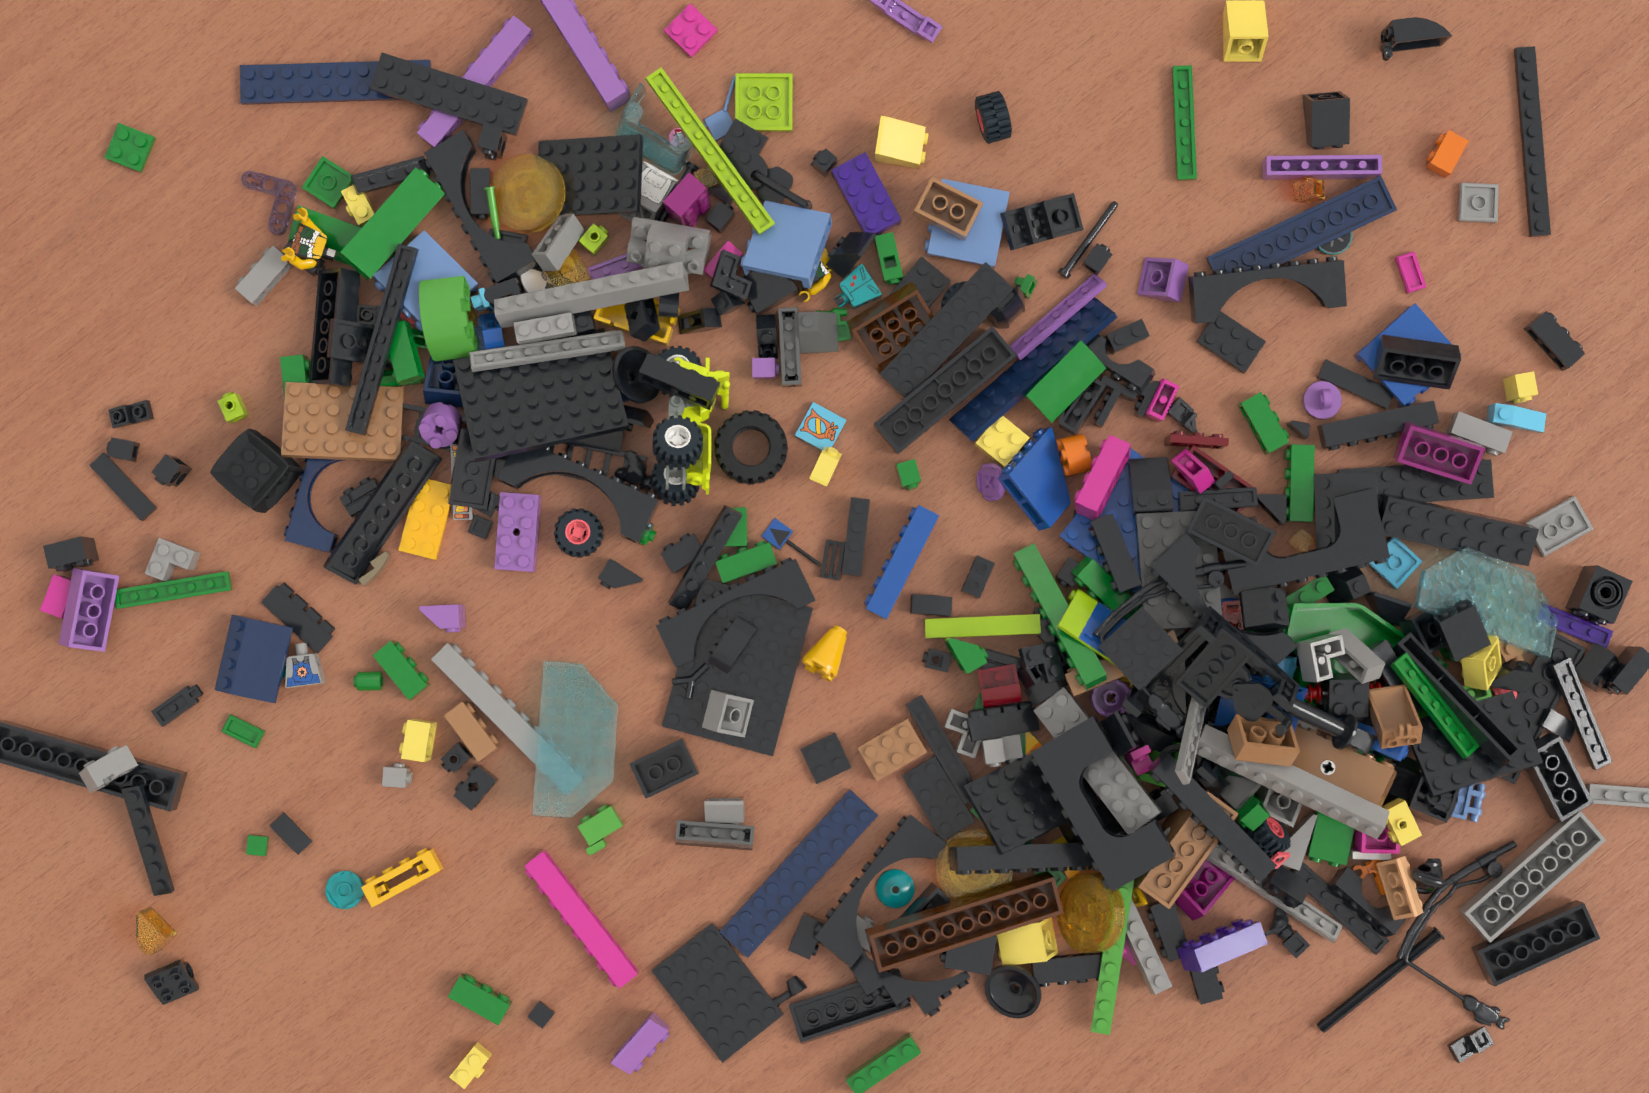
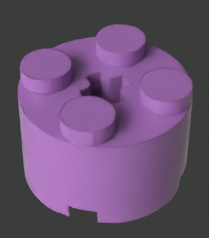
(440, 425)
(1098, 698)

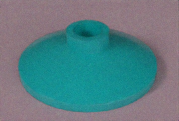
(895, 878)

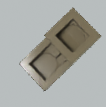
(379, 565)

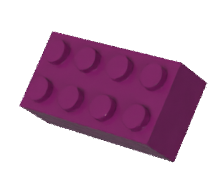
(687, 201)
(1439, 453)

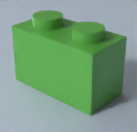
(600, 825)

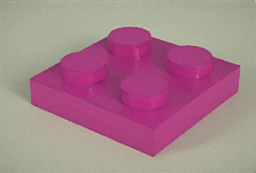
(690, 30)

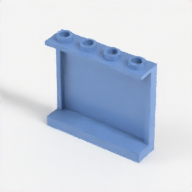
(985, 234)
(790, 246)
(430, 264)

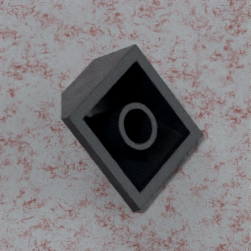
(1347, 585)
(1387, 607)

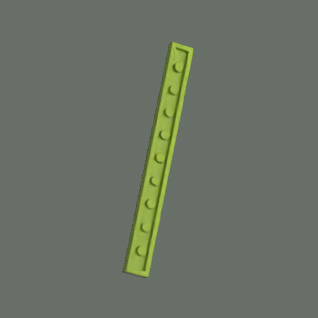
(710, 151)

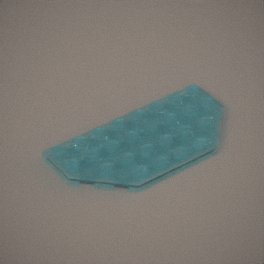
(1502, 593)
(573, 740)

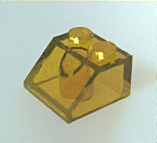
(572, 271)
(152, 931)

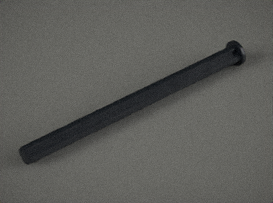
(1379, 981)

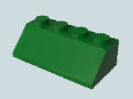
(967, 655)

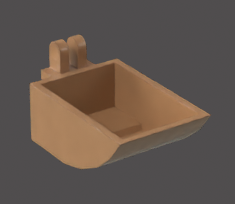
(1394, 717)

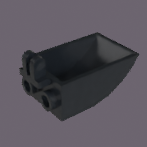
(1411, 35)

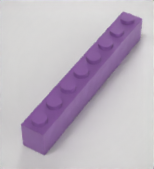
(485, 70)

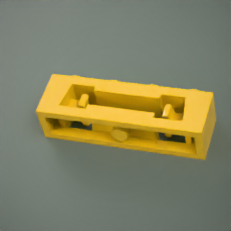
(373, 892)

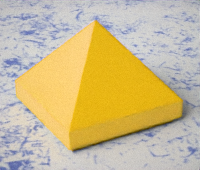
(1138, 897)

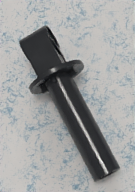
(1342, 731)

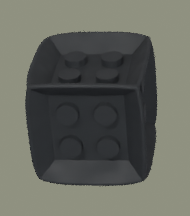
(255, 471)

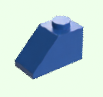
(491, 331)

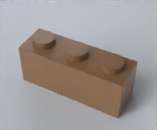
(472, 730)

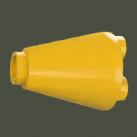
(826, 654)

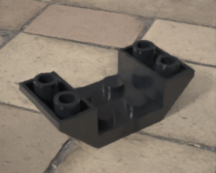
(1121, 734)

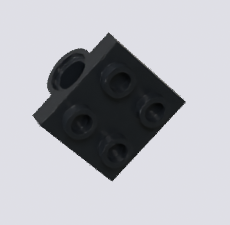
(172, 981)

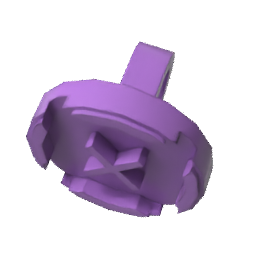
(1322, 400)
(988, 483)

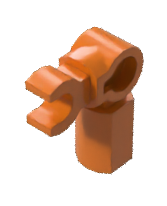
(1369, 868)

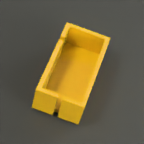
(617, 316)

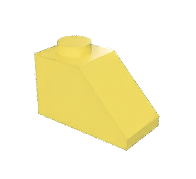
(825, 466)

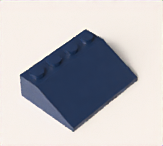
(442, 384)
(253, 658)

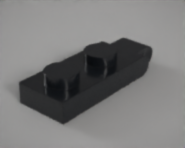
(177, 704)

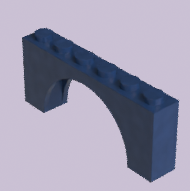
(304, 526)

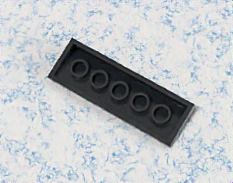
(840, 1011)

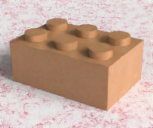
(948, 208)
(1260, 742)
(892, 749)

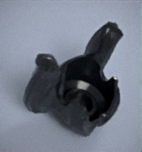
(1429, 876)

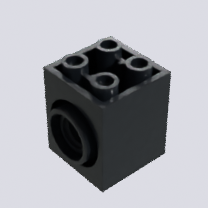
(1598, 595)
(1432, 810)

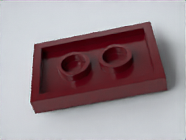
(1179, 438)

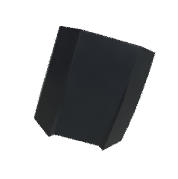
(1008, 309)

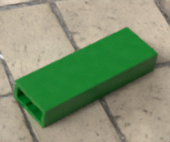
(392, 223)
(1330, 839)

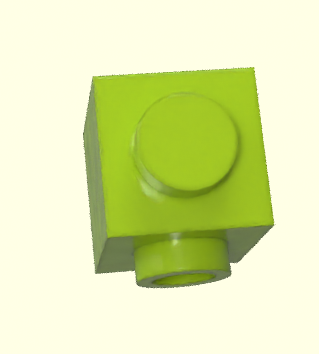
(594, 239)
(233, 407)

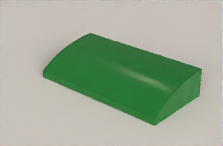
(337, 231)
(1065, 381)

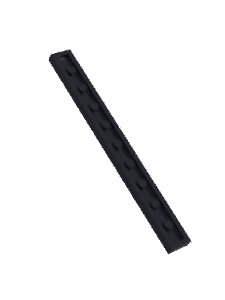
(1532, 141)
(382, 339)

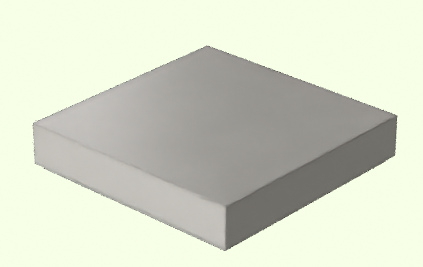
(1478, 202)

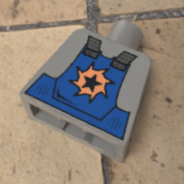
(303, 668)

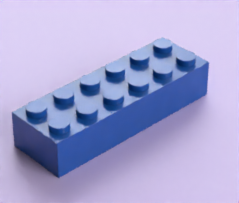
(902, 561)

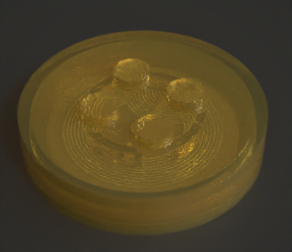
(528, 193)
(962, 886)
(1091, 914)

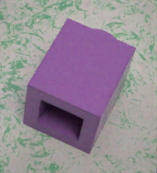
(764, 368)

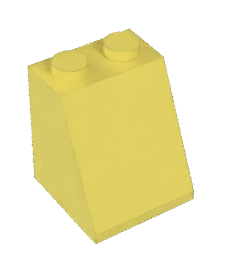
(1244, 31)
(900, 143)
(1028, 943)

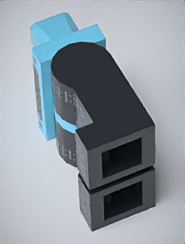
(486, 298)

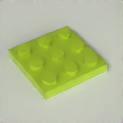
(765, 101)

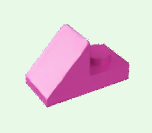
(1139, 760)

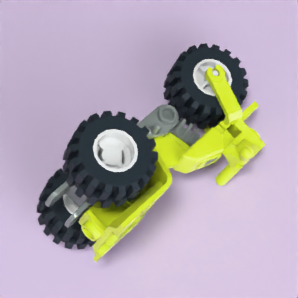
(682, 441)

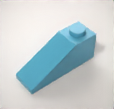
(1516, 417)

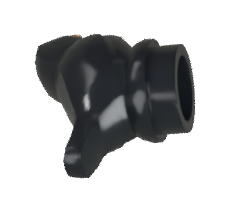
(1280, 925)

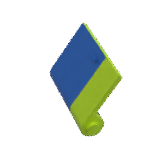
(1083, 618)

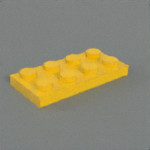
(426, 521)

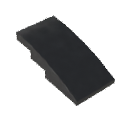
(1041, 221)

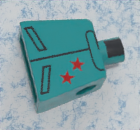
(857, 289)

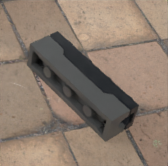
(790, 347)
(714, 835)

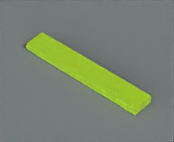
(983, 626)

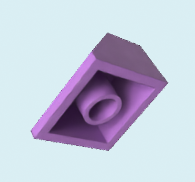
(1163, 279)
(446, 616)

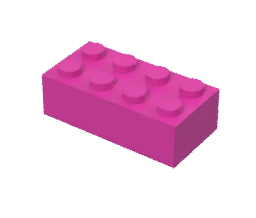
(1102, 478)

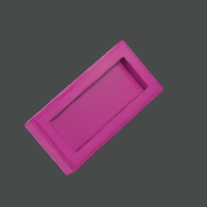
(1410, 272)

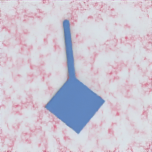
(721, 122)

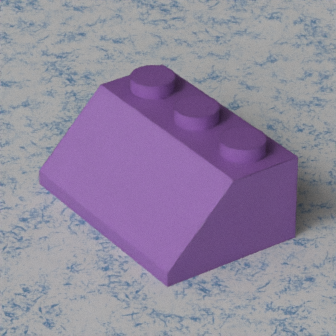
(641, 1044)

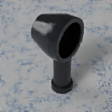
(794, 986)

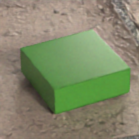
(596, 846)

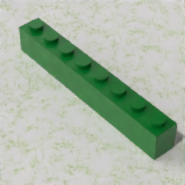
(1053, 607)

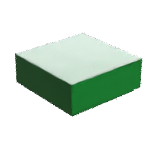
(257, 845)

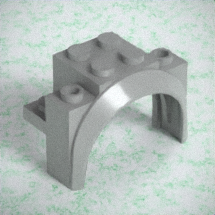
(668, 244)

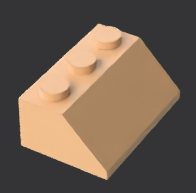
(1400, 888)

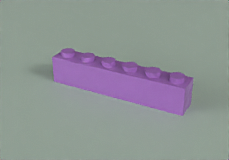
(1322, 167)

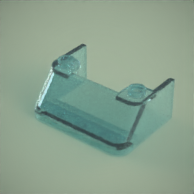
(656, 149)

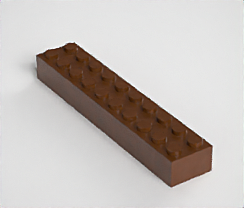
(964, 921)

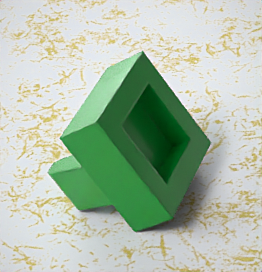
(1026, 285)

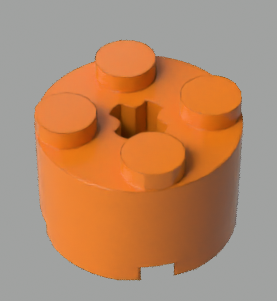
(1074, 454)

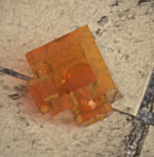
(1309, 190)

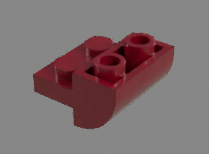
(999, 686)

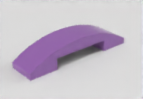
(909, 18)

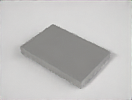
(1560, 526)

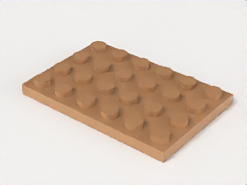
(318, 417)

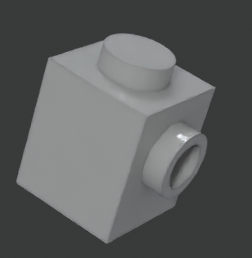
(397, 776)

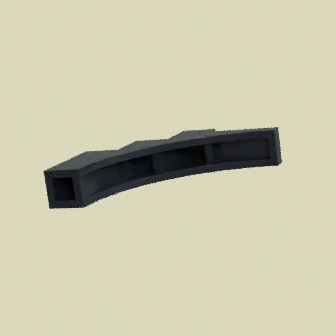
(901, 990)

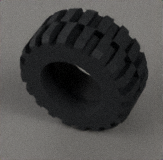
(751, 421)

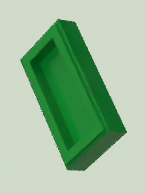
(243, 731)

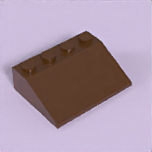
(890, 324)

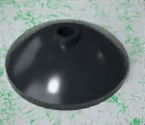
(627, 365)
(1009, 998)

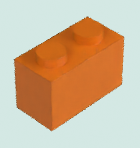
(1446, 154)

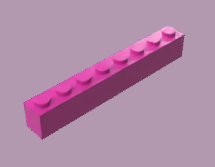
(582, 919)

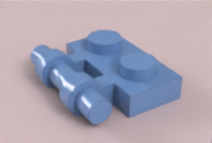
(1464, 796)

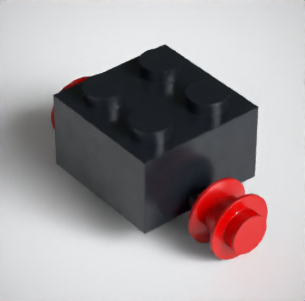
(1343, 695)

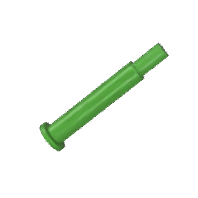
(493, 211)

